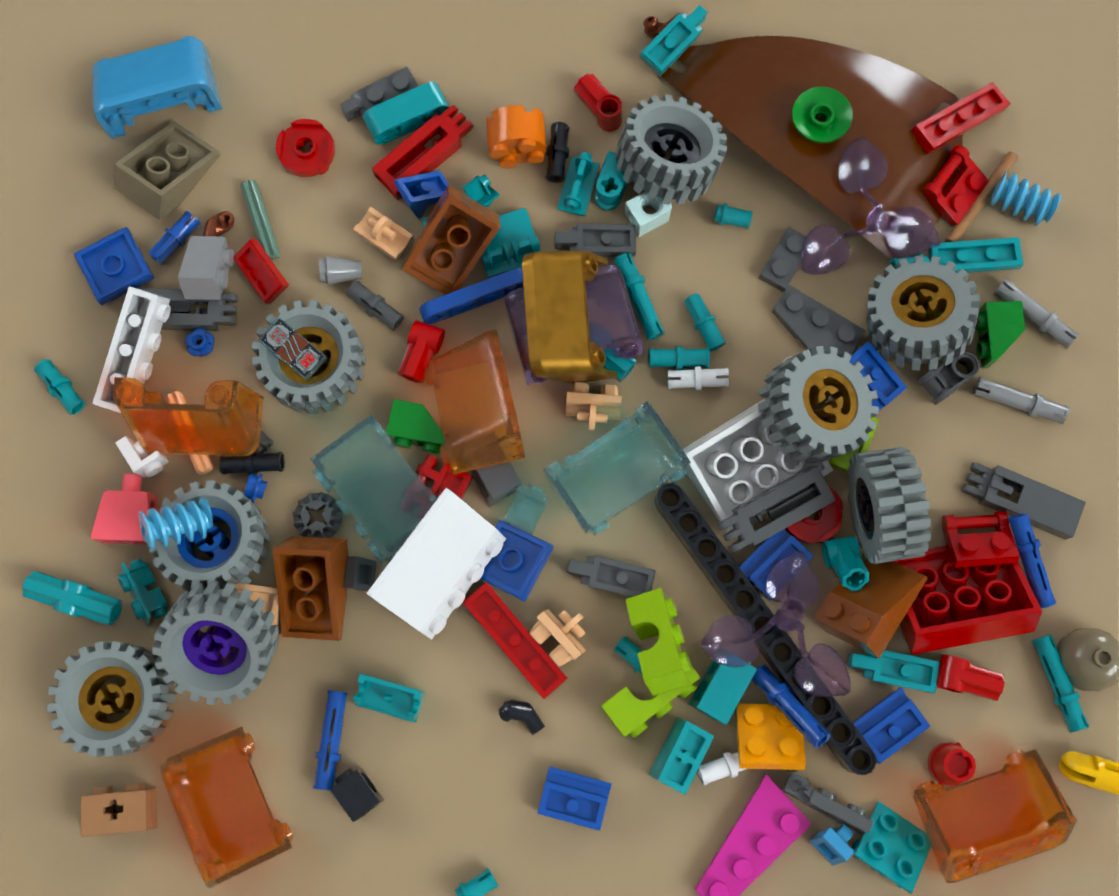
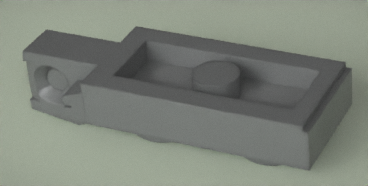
(378, 92)
(599, 239)
(613, 576)
(825, 803)

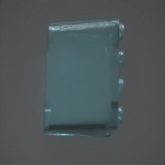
(374, 486)

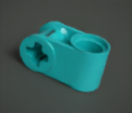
(610, 181)

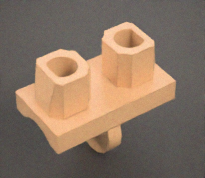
(383, 233)
(593, 406)
(550, 625)

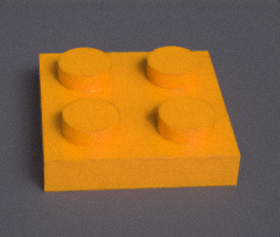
(767, 739)

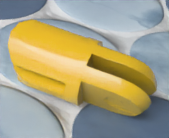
(1091, 771)

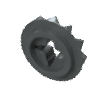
(332, 515)

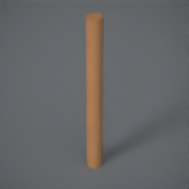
(958, 230)

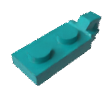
(673, 40)
(898, 670)

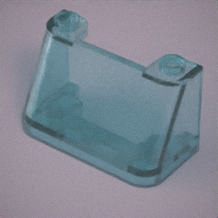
(617, 469)

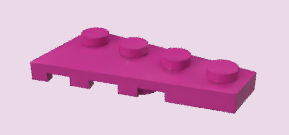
(754, 842)

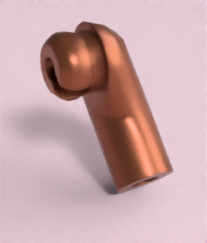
(654, 27)
(219, 224)

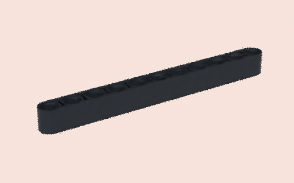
(739, 583)

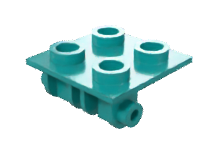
(510, 243)
(893, 847)

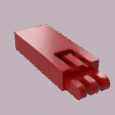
(414, 159)

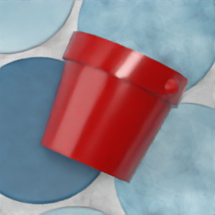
(951, 764)

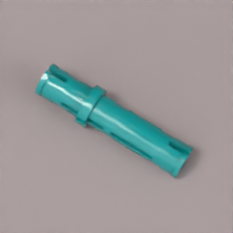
(639, 297)
(1062, 688)

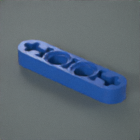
(471, 296)

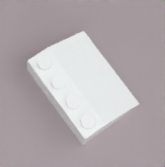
(740, 463)
(437, 564)

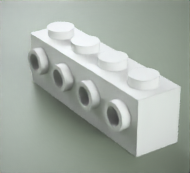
(133, 342)

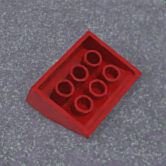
(966, 603)

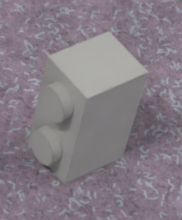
(205, 267)

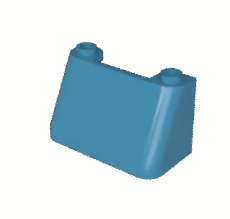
(152, 82)

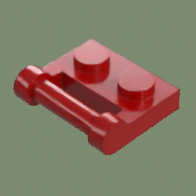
(961, 190)
(980, 548)

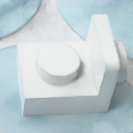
(139, 459)

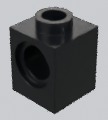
(356, 793)

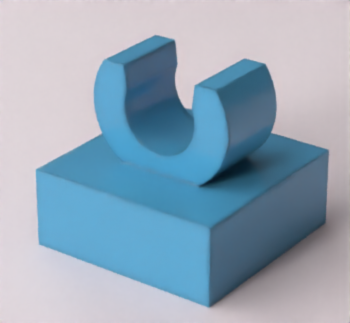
(833, 845)

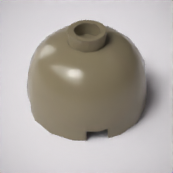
(1090, 658)

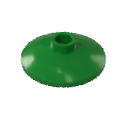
(822, 103)

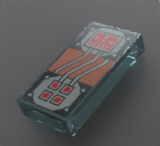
(292, 349)

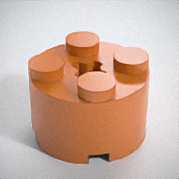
(516, 136)

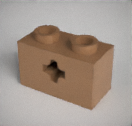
(99, 813)

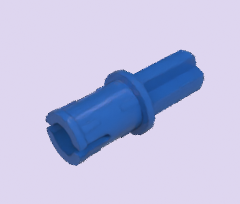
(173, 237)

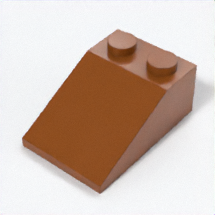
(451, 241)
(311, 586)
(874, 613)

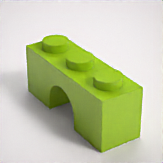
(664, 664)
(630, 713)

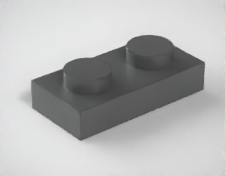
(784, 260)

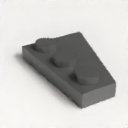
(816, 323)

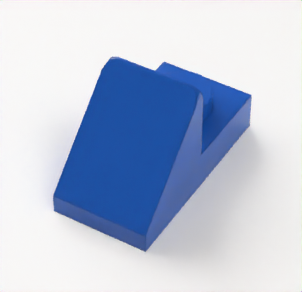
(422, 190)

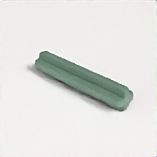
(260, 218)

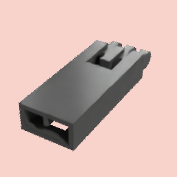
(208, 319)
(785, 505)
(1046, 506)

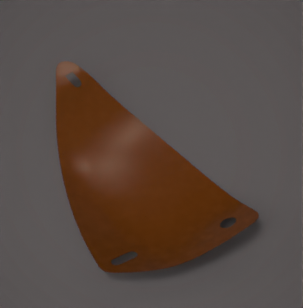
(752, 94)

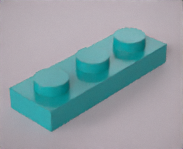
(980, 254)

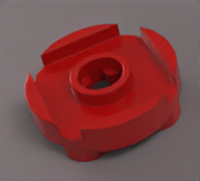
(310, 163)
(825, 527)

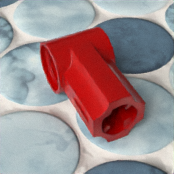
(599, 101)
(422, 343)
(960, 677)

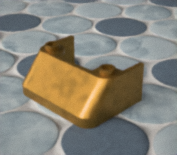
(559, 316)

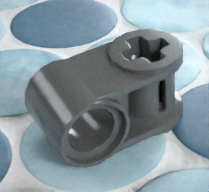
(946, 379)

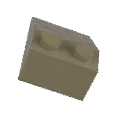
(163, 169)

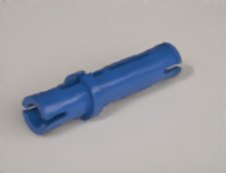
(1030, 555)
(779, 695)
(323, 779)

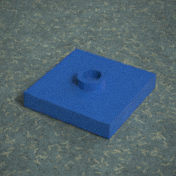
(113, 266)
(518, 561)

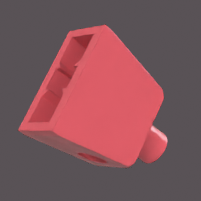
(118, 513)

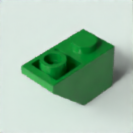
(998, 329)
(414, 425)

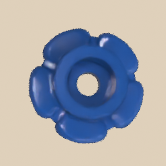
(204, 348)
(255, 487)

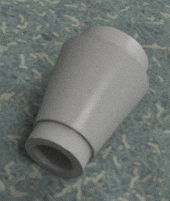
(338, 270)

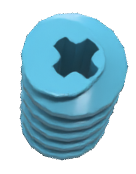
(1025, 199)
(175, 522)

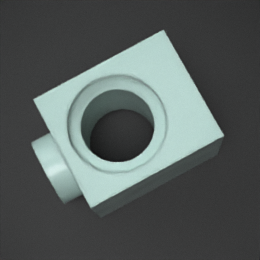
(643, 221)

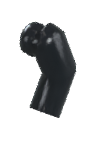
(521, 711)

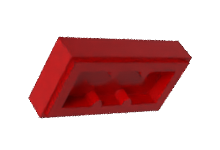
(260, 271)

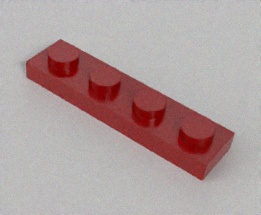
(960, 117)
(515, 640)

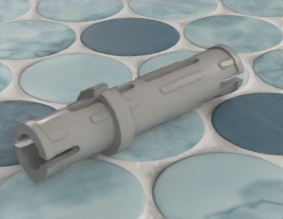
(1045, 320)
(1033, 404)

